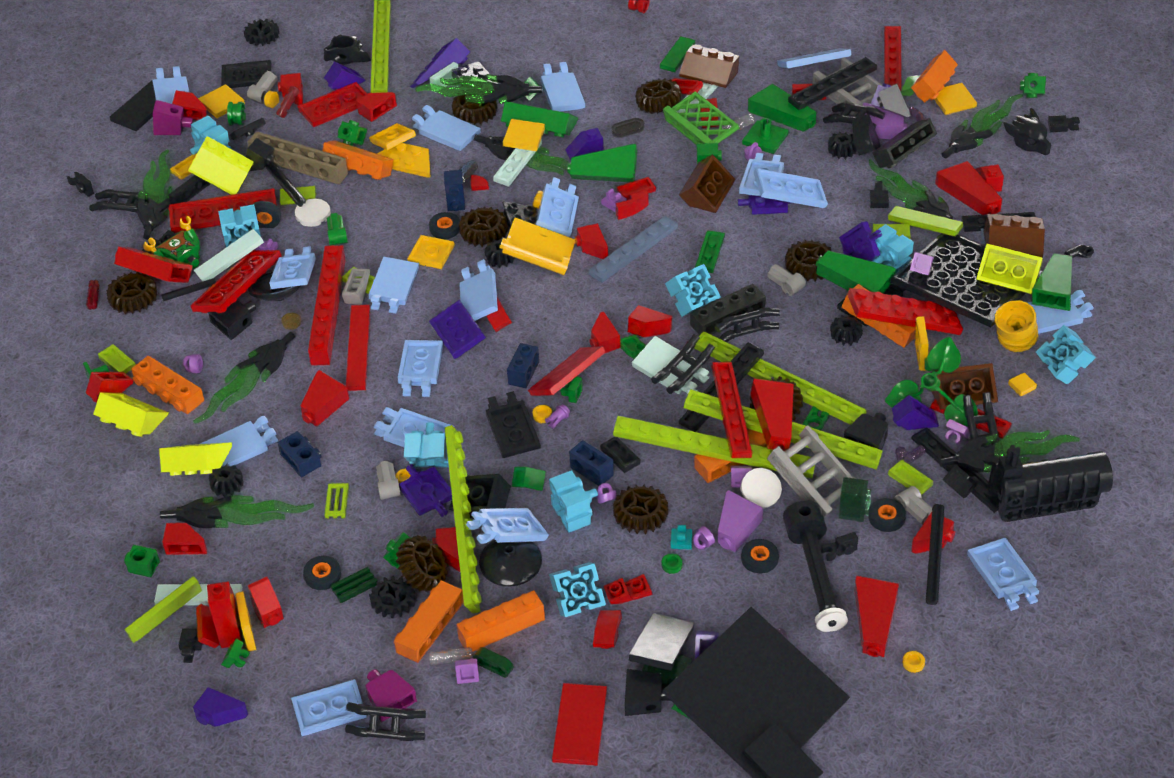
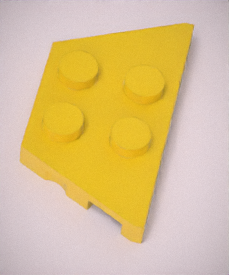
(409, 159)

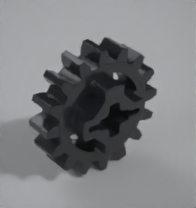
(261, 32)
(392, 597)

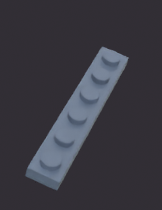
(633, 249)

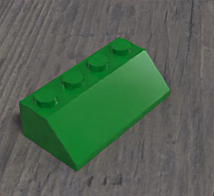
(555, 121)

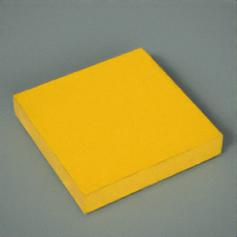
(955, 99)
(217, 100)
(524, 135)
(392, 136)
(431, 251)
(921, 342)
(245, 621)

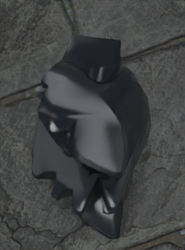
(345, 50)
(1029, 128)

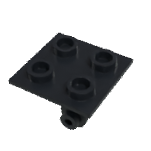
(524, 212)

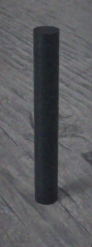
(189, 289)

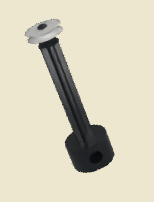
(806, 526)

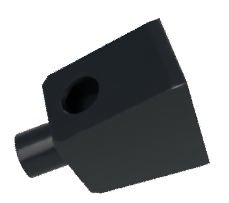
(234, 319)
(868, 430)
(643, 692)

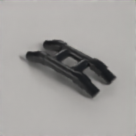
(847, 109)
(112, 204)
(755, 324)
(683, 355)
(973, 420)
(395, 713)

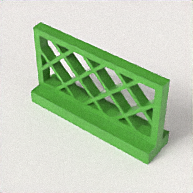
(690, 128)

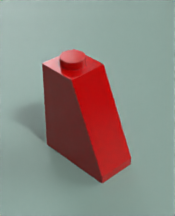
(323, 398)

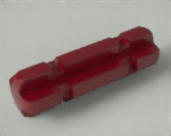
(287, 101)
(92, 295)

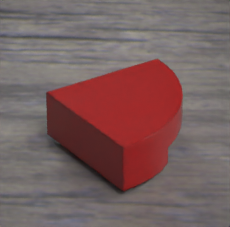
(478, 183)

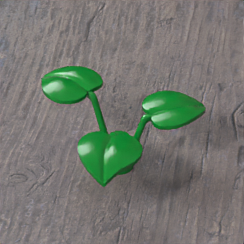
(944, 358)

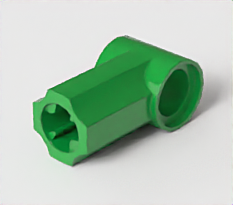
(336, 230)

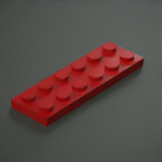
(205, 212)
(236, 281)
(903, 311)

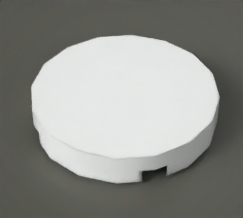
(312, 212)
(761, 487)

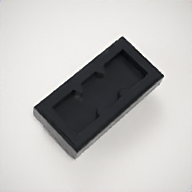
(248, 130)
(620, 453)

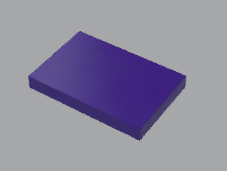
(457, 329)

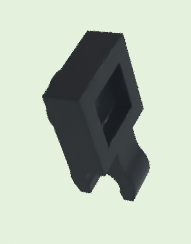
(1061, 123)
(82, 183)
(879, 197)
(843, 545)
(189, 644)

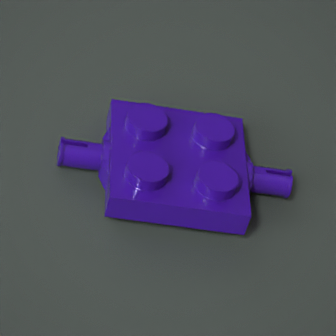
(763, 205)
(860, 242)
(426, 490)

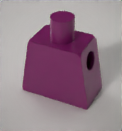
(169, 119)
(389, 691)

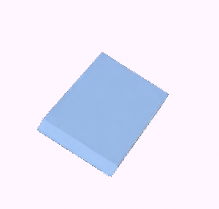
(814, 58)
(790, 188)

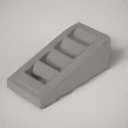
(353, 292)

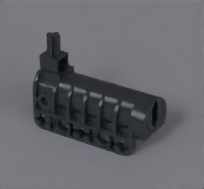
(1048, 484)

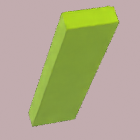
(925, 221)
(163, 609)

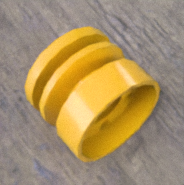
(1016, 326)

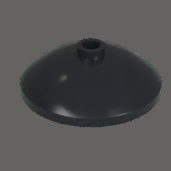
(263, 291)
(510, 568)

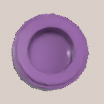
(750, 151)
(195, 363)
(610, 495)
(704, 536)

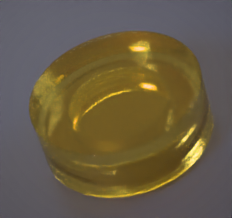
(291, 321)

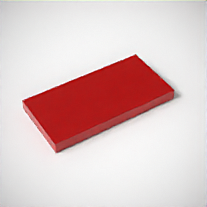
(332, 104)
(566, 371)
(579, 724)

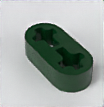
(493, 662)

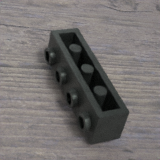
(904, 143)
(733, 304)

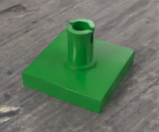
(766, 135)

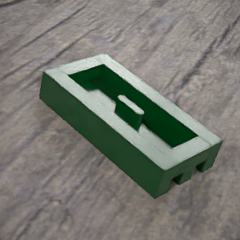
(353, 582)

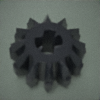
(841, 145)
(495, 256)
(846, 330)
(226, 480)

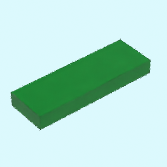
(676, 54)
(710, 250)

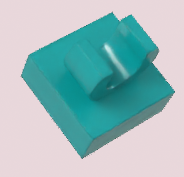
(681, 538)

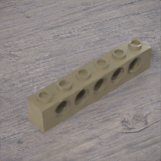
(305, 159)

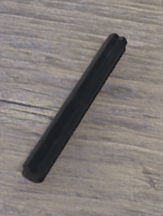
(286, 184)
(935, 551)

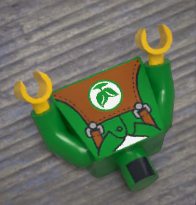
(181, 247)

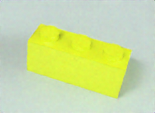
(220, 166)
(1009, 268)
(128, 413)
(193, 458)

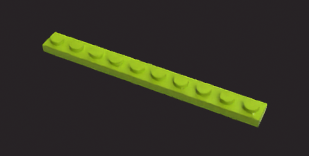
(380, 46)
(763, 370)
(696, 443)
(839, 446)
(461, 514)

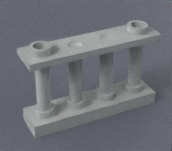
(866, 84)
(794, 475)

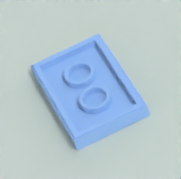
(326, 707)

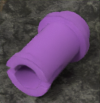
(558, 415)

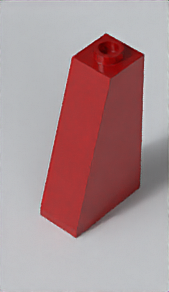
(970, 188)
(153, 265)
(774, 411)
(224, 613)
(875, 613)

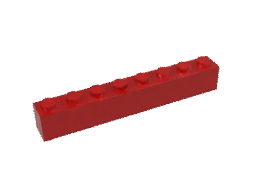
(327, 305)

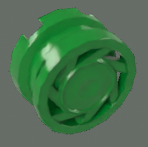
(236, 113)

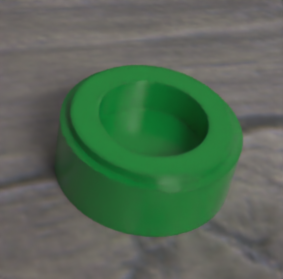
(671, 563)

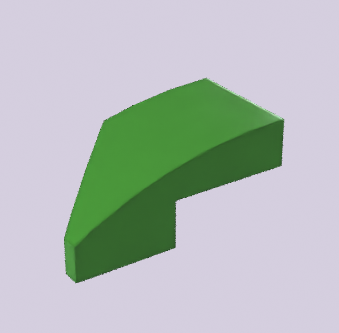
(906, 90)

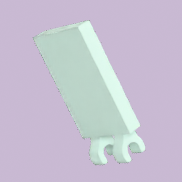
(657, 356)

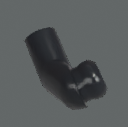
(1080, 251)

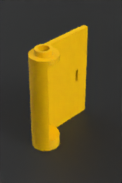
(538, 246)

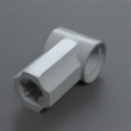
(265, 84)
(789, 282)
(388, 483)
(914, 504)

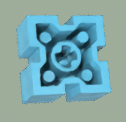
(208, 127)
(238, 223)
(893, 248)
(692, 290)
(1065, 354)
(426, 449)
(571, 500)
(577, 589)

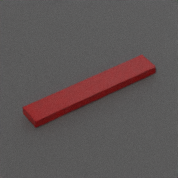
(892, 56)
(358, 347)
(731, 410)

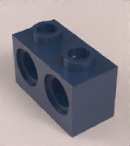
(454, 190)
(523, 365)
(300, 453)
(591, 463)

